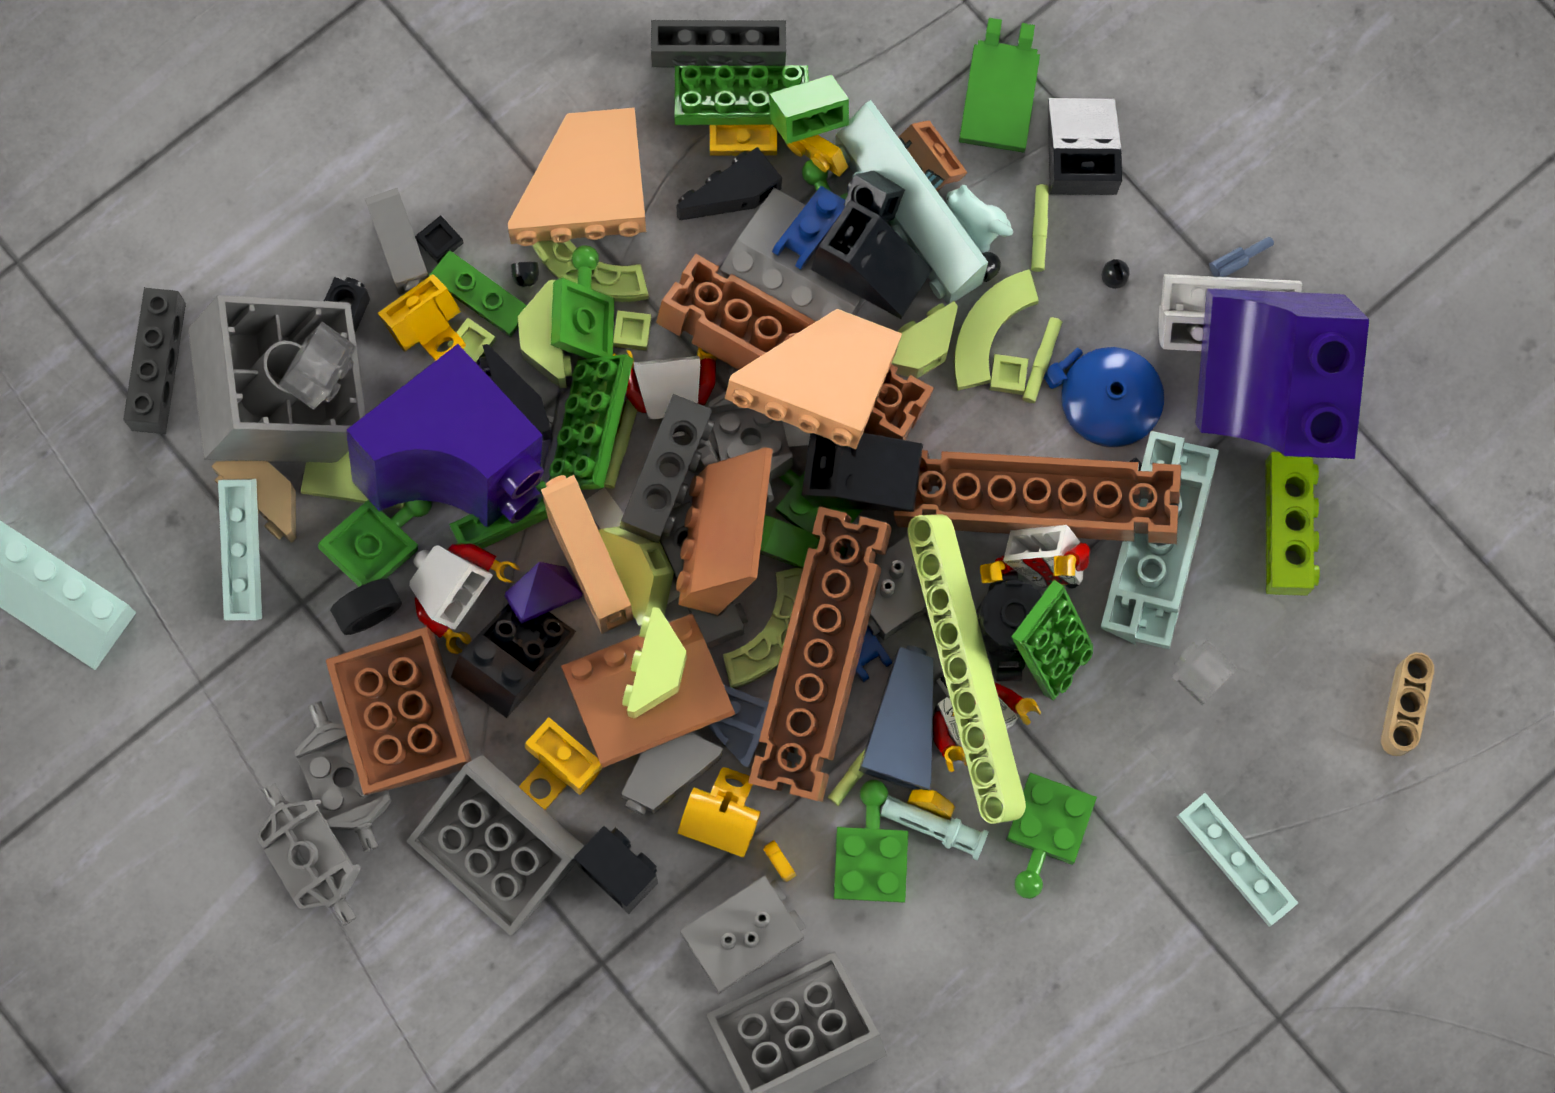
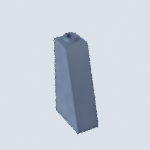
(902, 730)

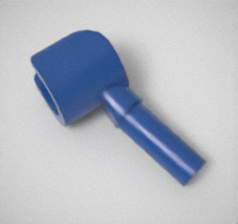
(1055, 374)

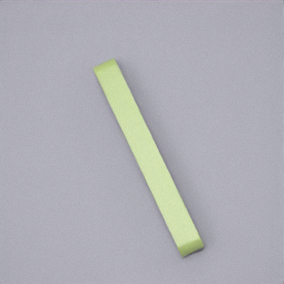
(968, 652)

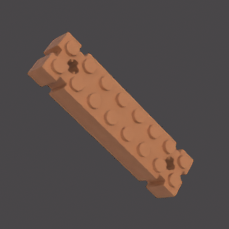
(745, 323)
(1033, 492)
(820, 654)

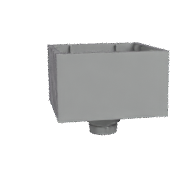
(238, 361)

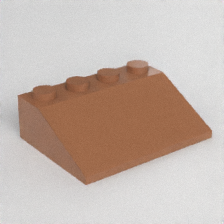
(724, 531)
(599, 689)
(398, 712)

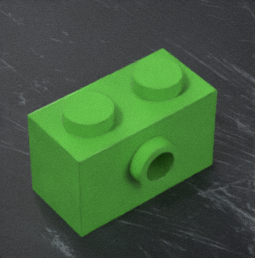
(809, 109)

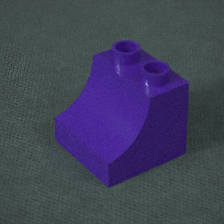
(1283, 370)
(449, 442)

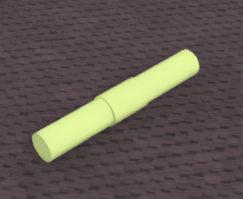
(1040, 228)
(1042, 360)
(620, 444)
(847, 782)

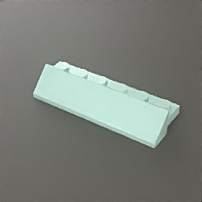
(1154, 575)

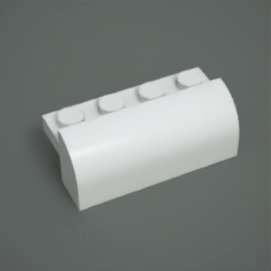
(1184, 305)

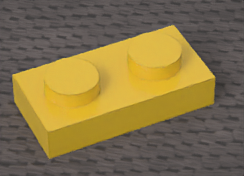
(735, 139)
(822, 153)

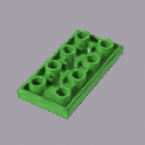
(731, 93)
(591, 420)
(1053, 641)

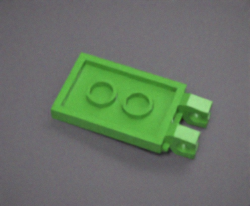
(1000, 90)

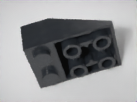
(1084, 146)
(871, 260)
(872, 477)
(510, 658)

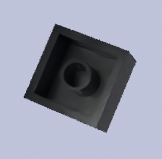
(617, 869)

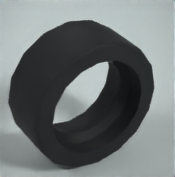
(366, 606)

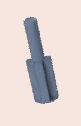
(1238, 258)

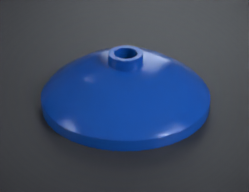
(1108, 417)

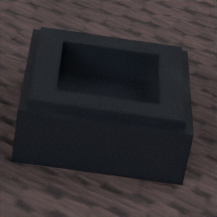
(439, 239)

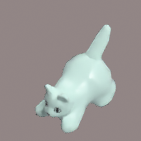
(979, 220)

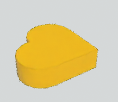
(932, 802)
(779, 861)

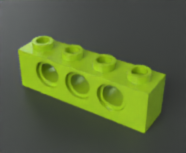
(1281, 575)

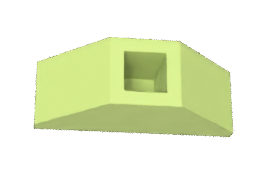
(535, 338)
(925, 343)
(641, 569)
(657, 666)

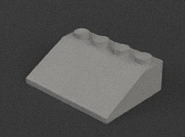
(777, 275)
(495, 844)
(798, 1031)

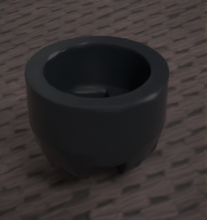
(993, 266)
(525, 273)
(1109, 275)

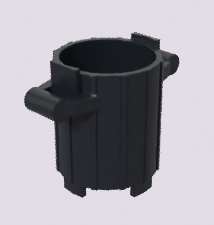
(999, 617)

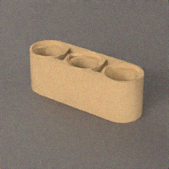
(1418, 691)

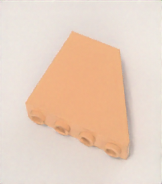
(584, 182)
(821, 377)
(586, 552)

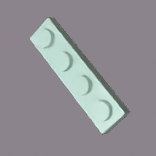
(240, 549)
(1237, 859)

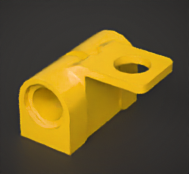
(423, 317)
(561, 762)
(721, 816)

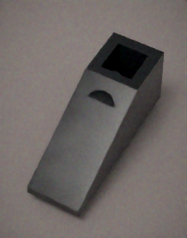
(735, 189)
(517, 390)

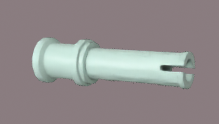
(951, 832)

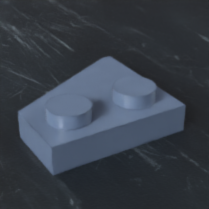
(743, 730)

